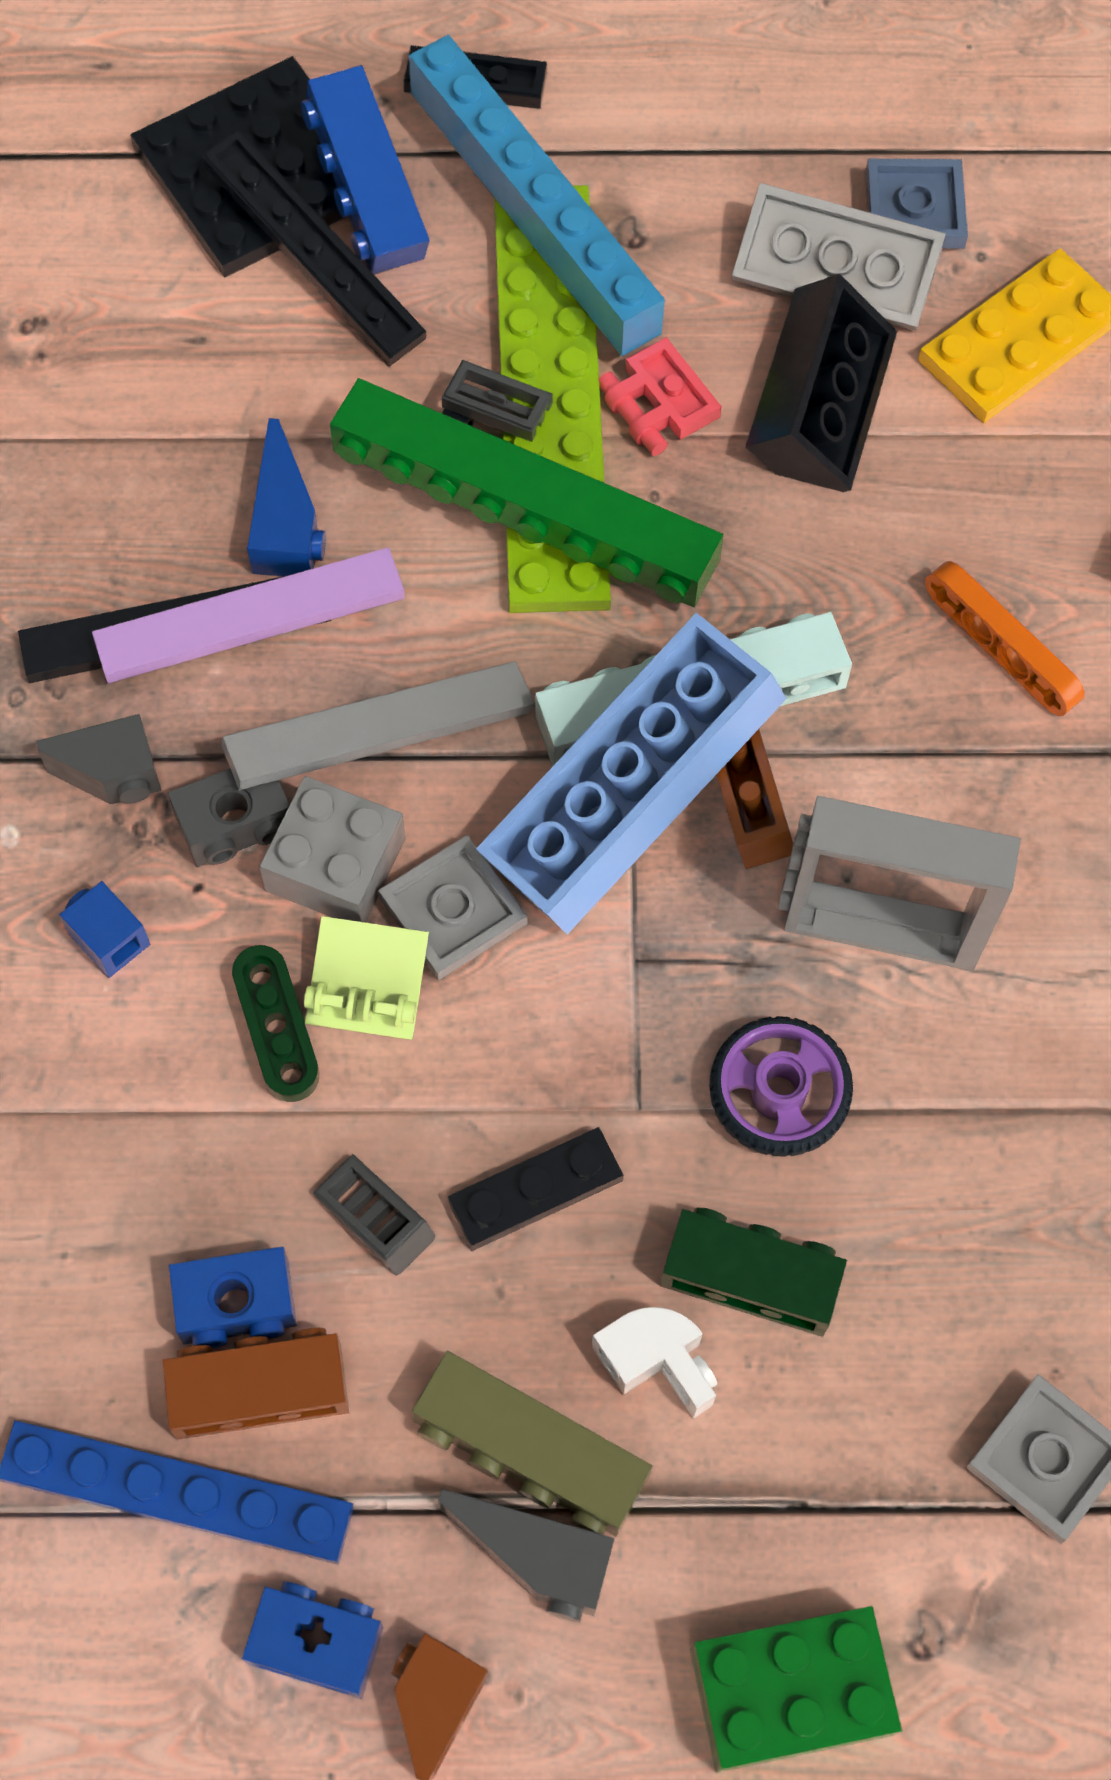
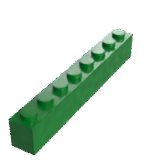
(526, 493)

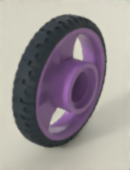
(816, 1054)

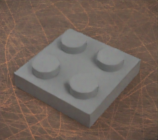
(457, 902)
(1047, 1459)

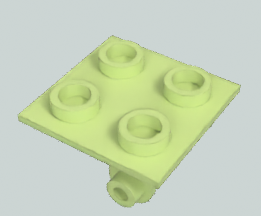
(366, 978)

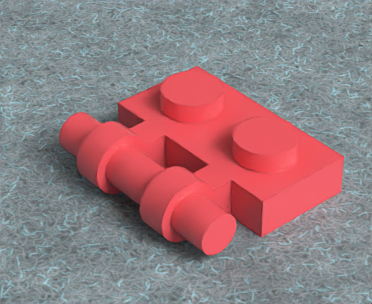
(670, 387)

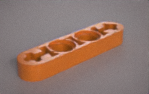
(1004, 638)

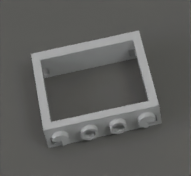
(905, 845)

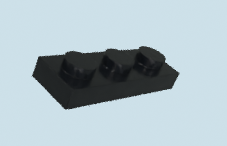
(535, 1188)

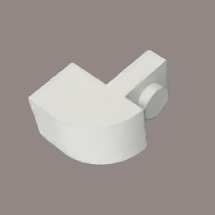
(656, 1342)

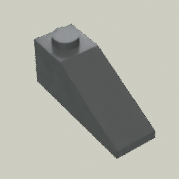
(543, 1555)

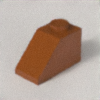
(434, 1699)

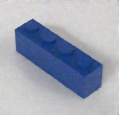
(365, 170)

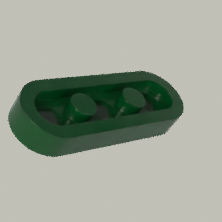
(275, 1002)

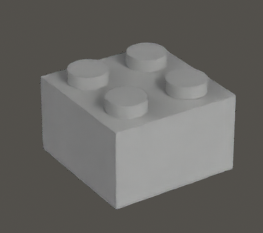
(332, 851)

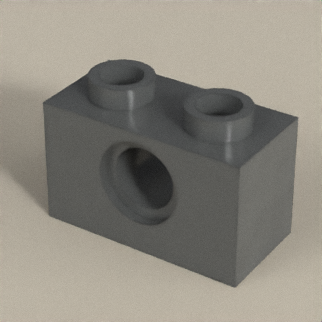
(205, 802)

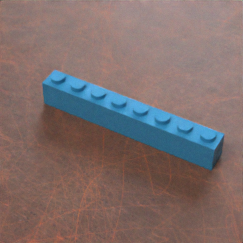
(536, 196)

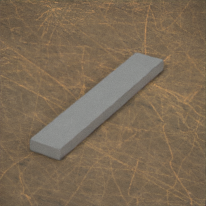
(376, 725)

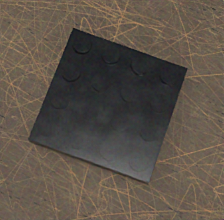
(271, 118)

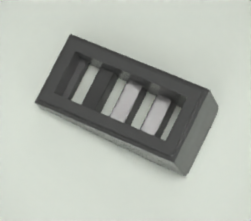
(399, 1239)

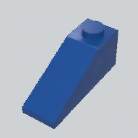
(284, 521)

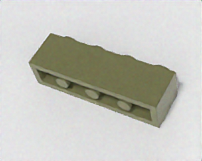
(530, 1444)

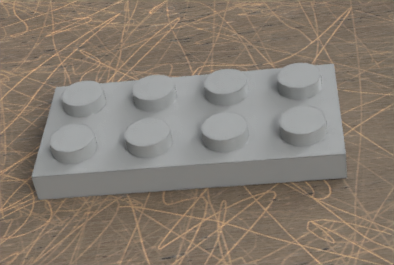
(808, 239)

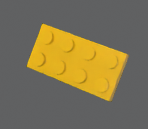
(1020, 335)

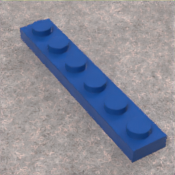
(176, 1492)

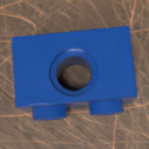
(202, 1283)

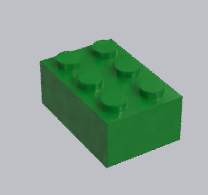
(795, 1689)

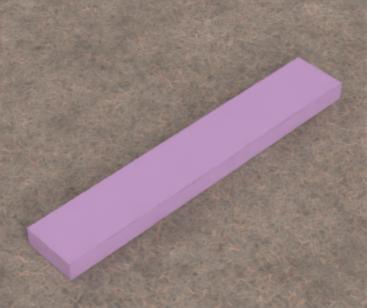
(248, 615)

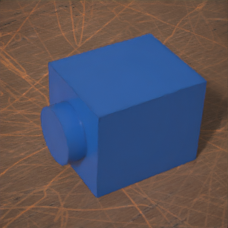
(104, 928)

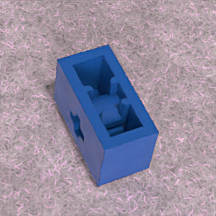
(278, 1648)

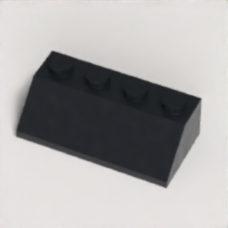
(822, 385)

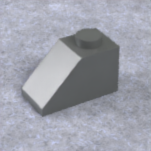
(104, 760)

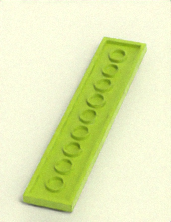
(552, 347)

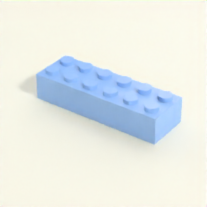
(632, 772)

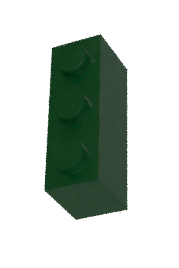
(754, 1271)

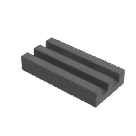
(493, 407)

